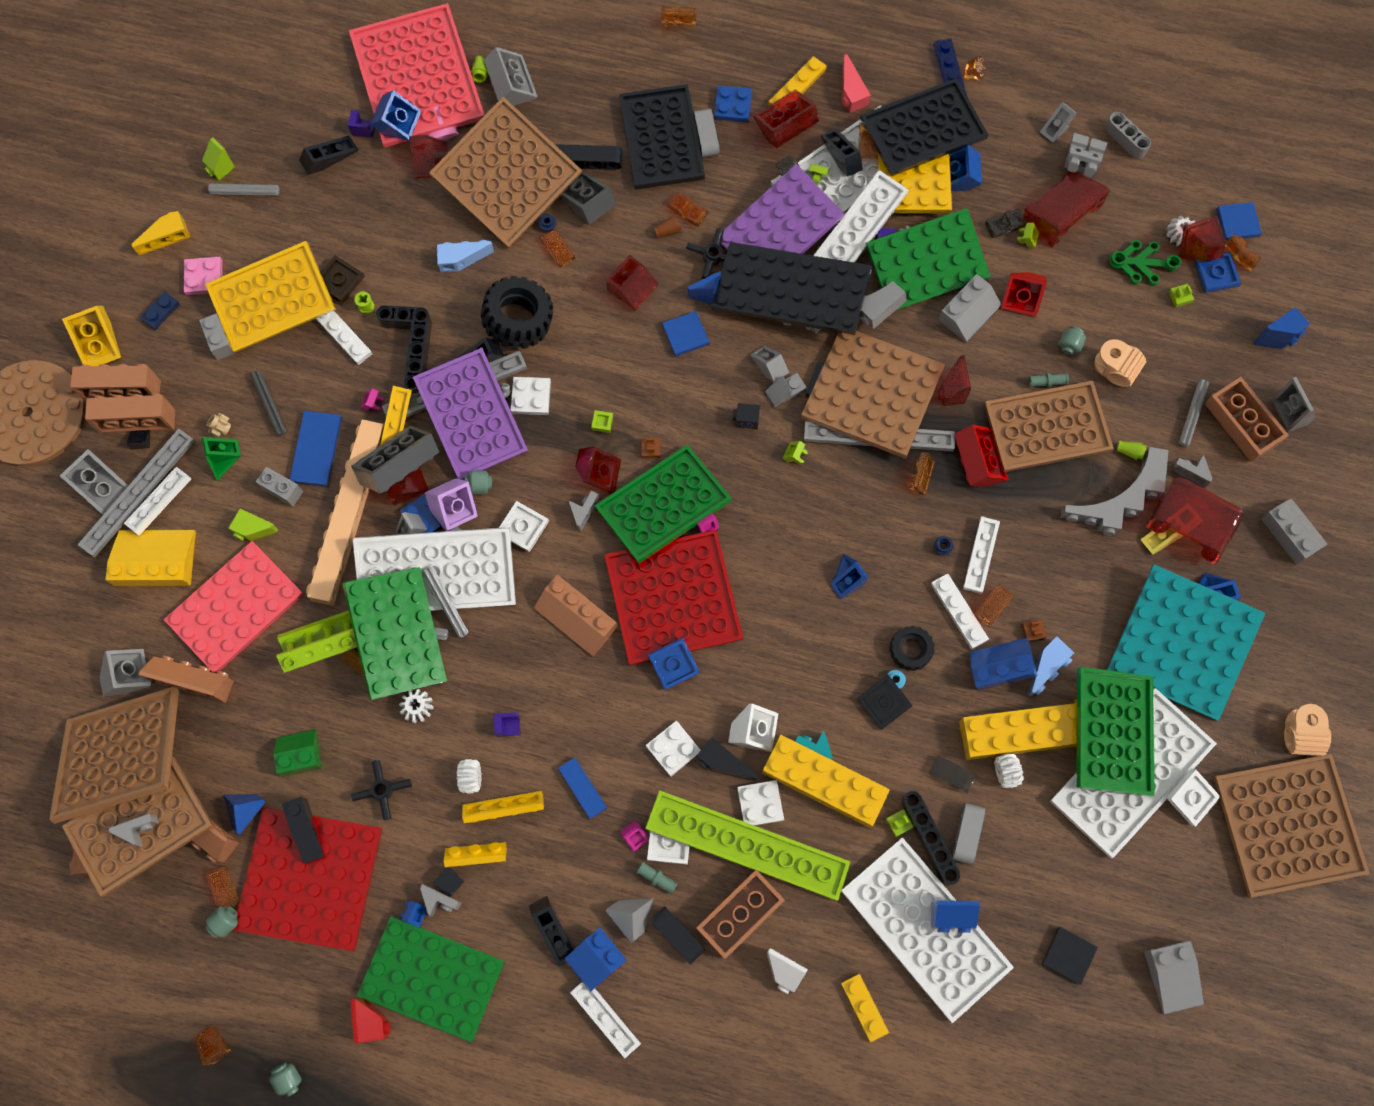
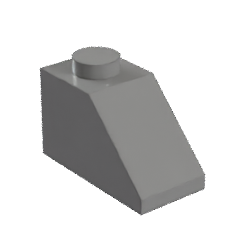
(770, 363)

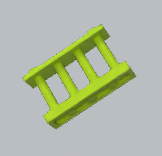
(316, 641)

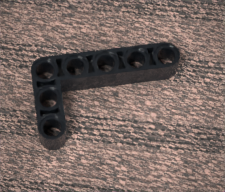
(415, 343)

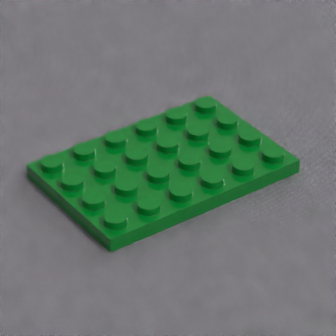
(929, 257)
(663, 503)
(394, 632)
(1115, 732)
(431, 979)

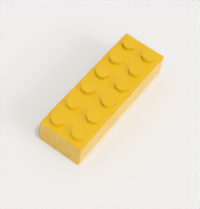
(1019, 731)
(825, 781)

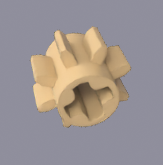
(218, 424)

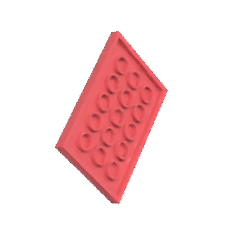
(233, 607)

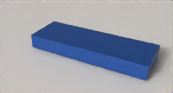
(582, 788)

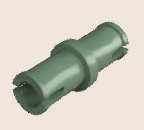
(1049, 380)
(657, 878)

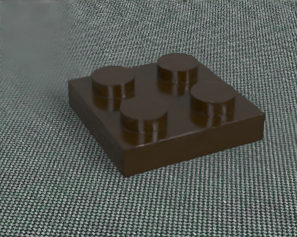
(341, 278)

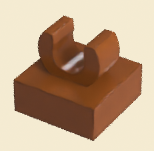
(650, 447)
(1034, 630)

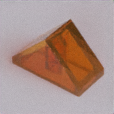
(211, 1046)

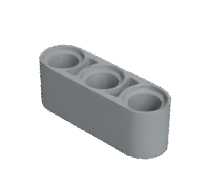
(706, 132)
(1127, 135)
(968, 833)

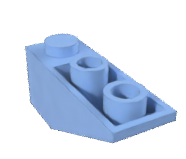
(457, 256)
(1049, 661)

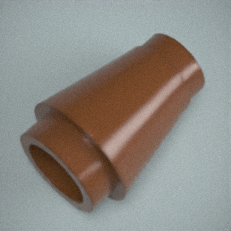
(668, 227)

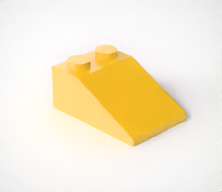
(93, 336)

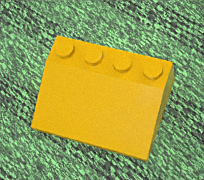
(152, 558)

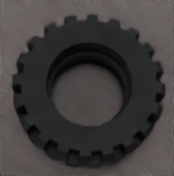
(522, 293)

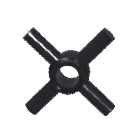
(713, 247)
(390, 787)

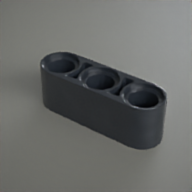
(677, 935)

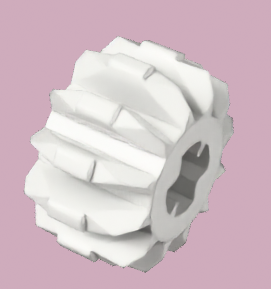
(1176, 228)
(408, 709)
(1008, 770)
(469, 776)

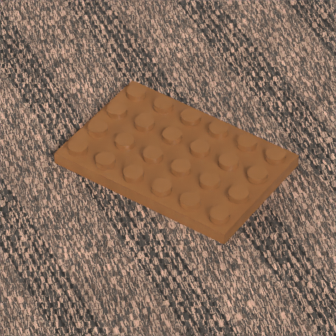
(1048, 426)
(115, 861)

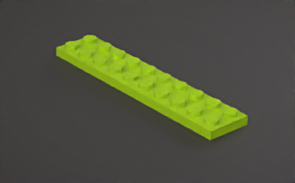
(748, 845)

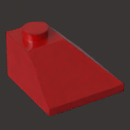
(1024, 293)
(368, 1022)

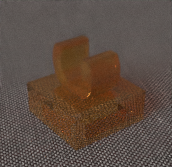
(974, 68)

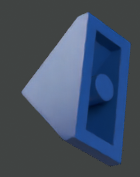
(705, 289)
(848, 577)
(1221, 585)
(242, 809)

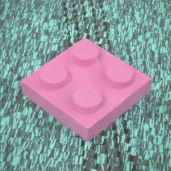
(199, 272)

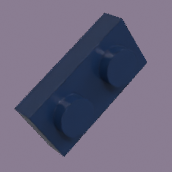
(159, 310)

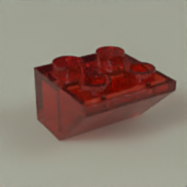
(631, 282)

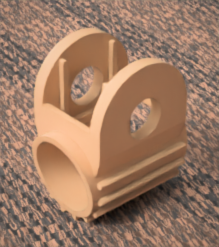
(1119, 366)
(1307, 731)

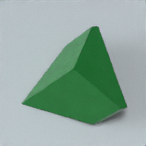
(220, 454)

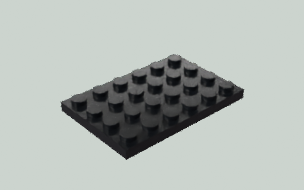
(923, 127)
(661, 136)

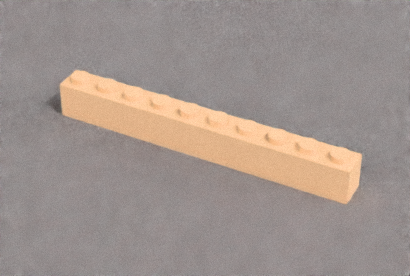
(343, 520)

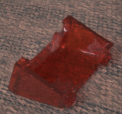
(1065, 205)
(1197, 516)

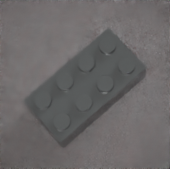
(395, 459)

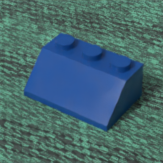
(1002, 664)

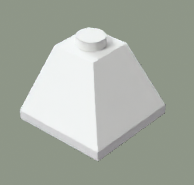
(754, 728)
(785, 971)

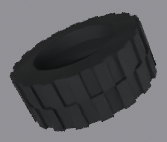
(922, 637)

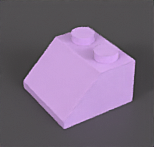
(452, 503)

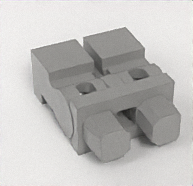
(1084, 157)

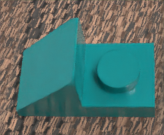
(822, 746)

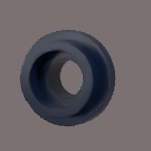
(547, 227)
(943, 540)

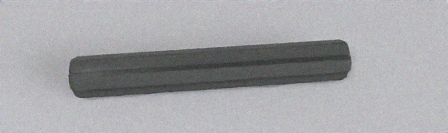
(268, 403)

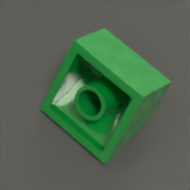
(297, 753)

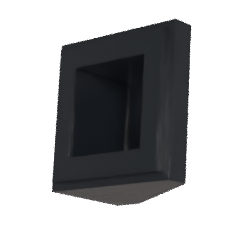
(139, 439)
(448, 881)

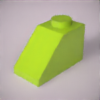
(217, 160)
(250, 526)

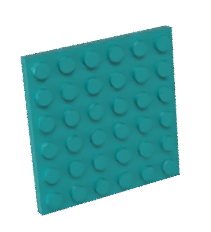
(1187, 641)

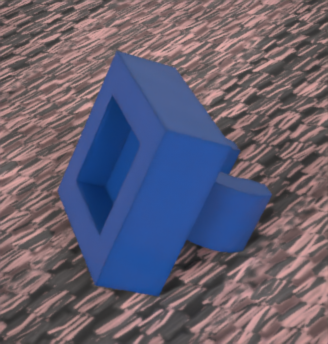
(414, 913)

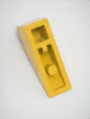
(165, 231)

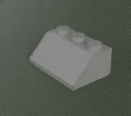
(510, 76)
(970, 308)
(1293, 531)

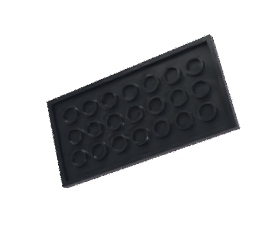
(792, 288)

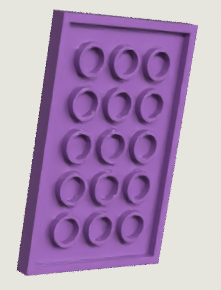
(786, 216)
(470, 413)

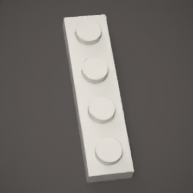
(345, 337)
(157, 501)
(981, 555)
(959, 611)
(606, 1019)

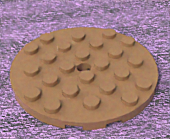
(54, 418)

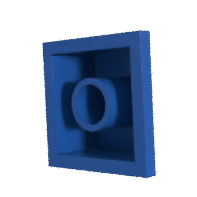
(395, 116)
(965, 169)
(1284, 331)
(954, 915)
(595, 959)

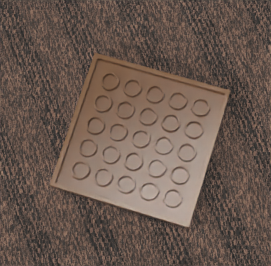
(505, 172)
(873, 392)
(115, 755)
(1290, 825)

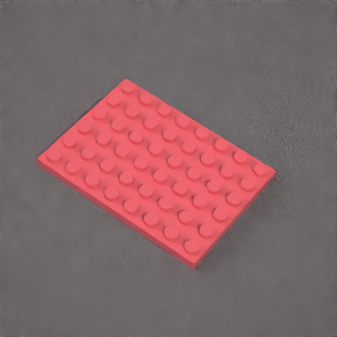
(424, 64)

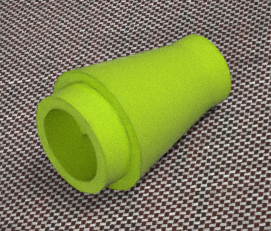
(479, 70)
(1132, 449)

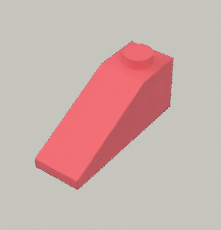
(853, 89)

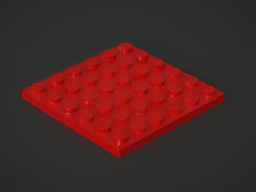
(674, 596)
(313, 900)

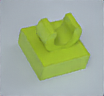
(818, 172)
(1030, 235)
(1181, 295)
(602, 421)
(794, 451)
(899, 823)

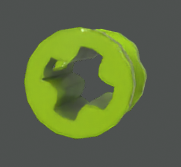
(364, 302)

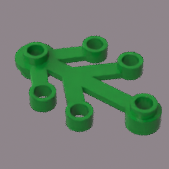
(1141, 262)

